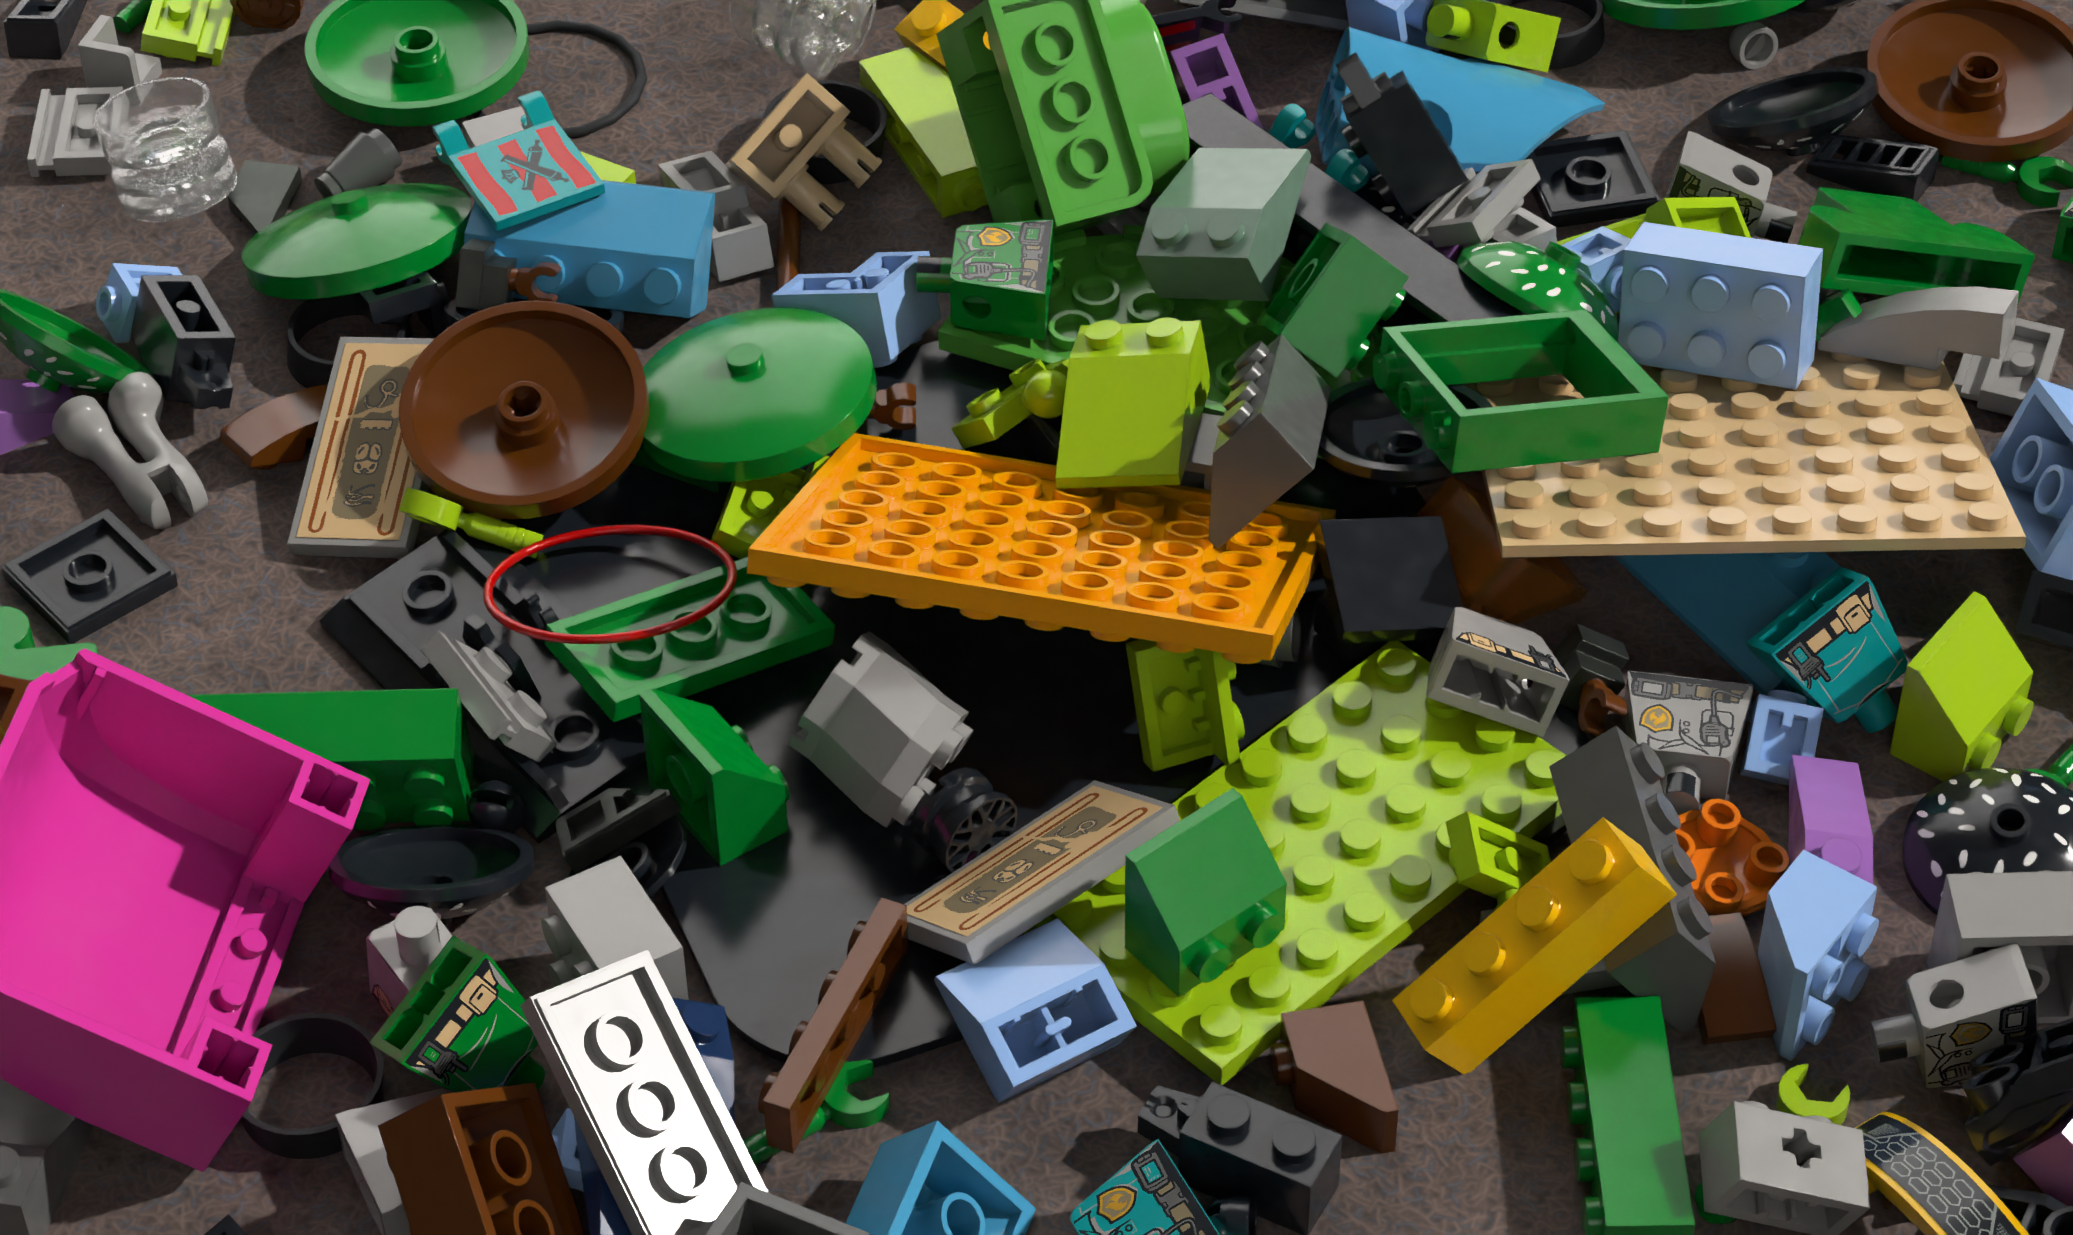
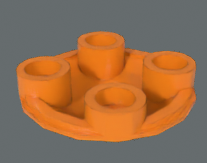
(1731, 858)

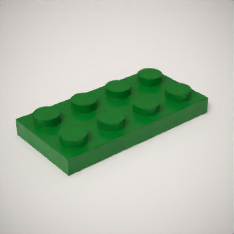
(744, 635)

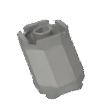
(881, 731)

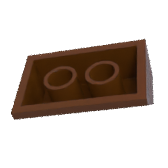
(480, 1165)

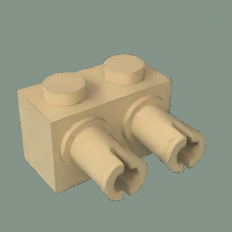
(801, 126)

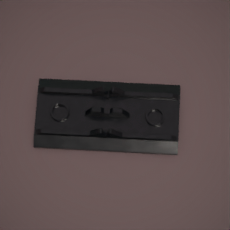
(442, 591)

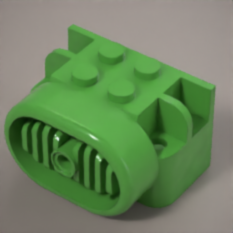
(1066, 107)

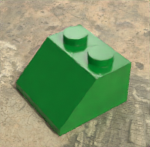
(1334, 300)
(715, 776)
(1202, 895)

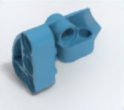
(1478, 105)

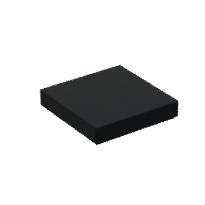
(1591, 179)
(89, 576)
(1387, 577)

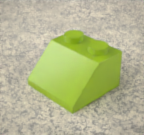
(1962, 694)

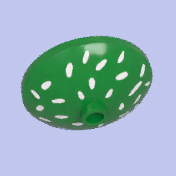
(1537, 279)
(61, 348)

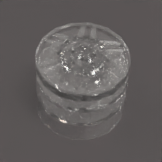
(805, 33)
(165, 149)

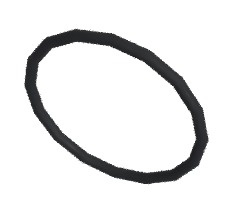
(612, 37)

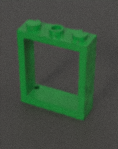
(1617, 416)

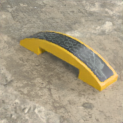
(1930, 1181)

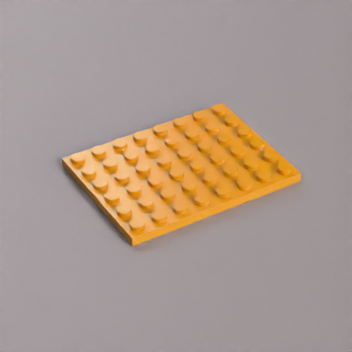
(1012, 545)

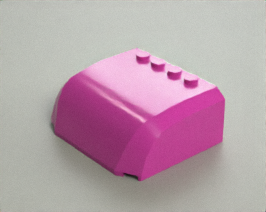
(151, 899)

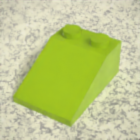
(1132, 403)

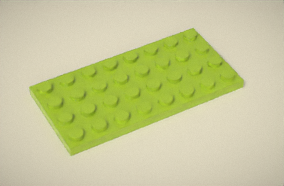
(1357, 822)

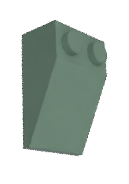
(1223, 224)

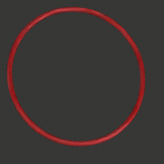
(614, 637)

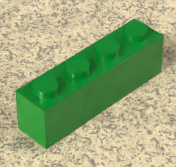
(1627, 1118)

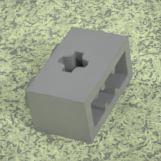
(1783, 1169)

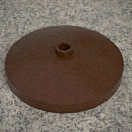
(1975, 77)
(524, 409)

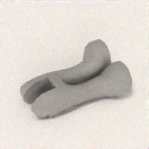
(135, 413)

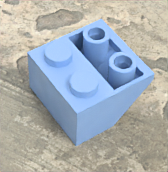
(1814, 947)
(1035, 1008)

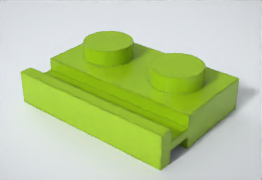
(188, 29)

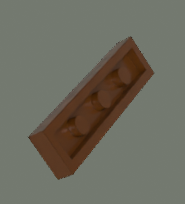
(843, 1011)

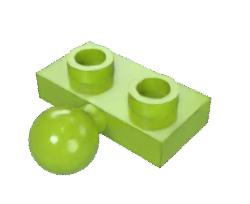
(1034, 390)
(1493, 856)

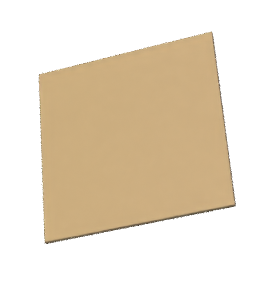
(1838, 465)

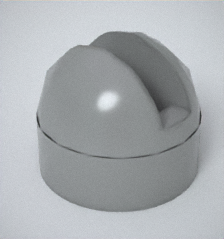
(1753, 44)

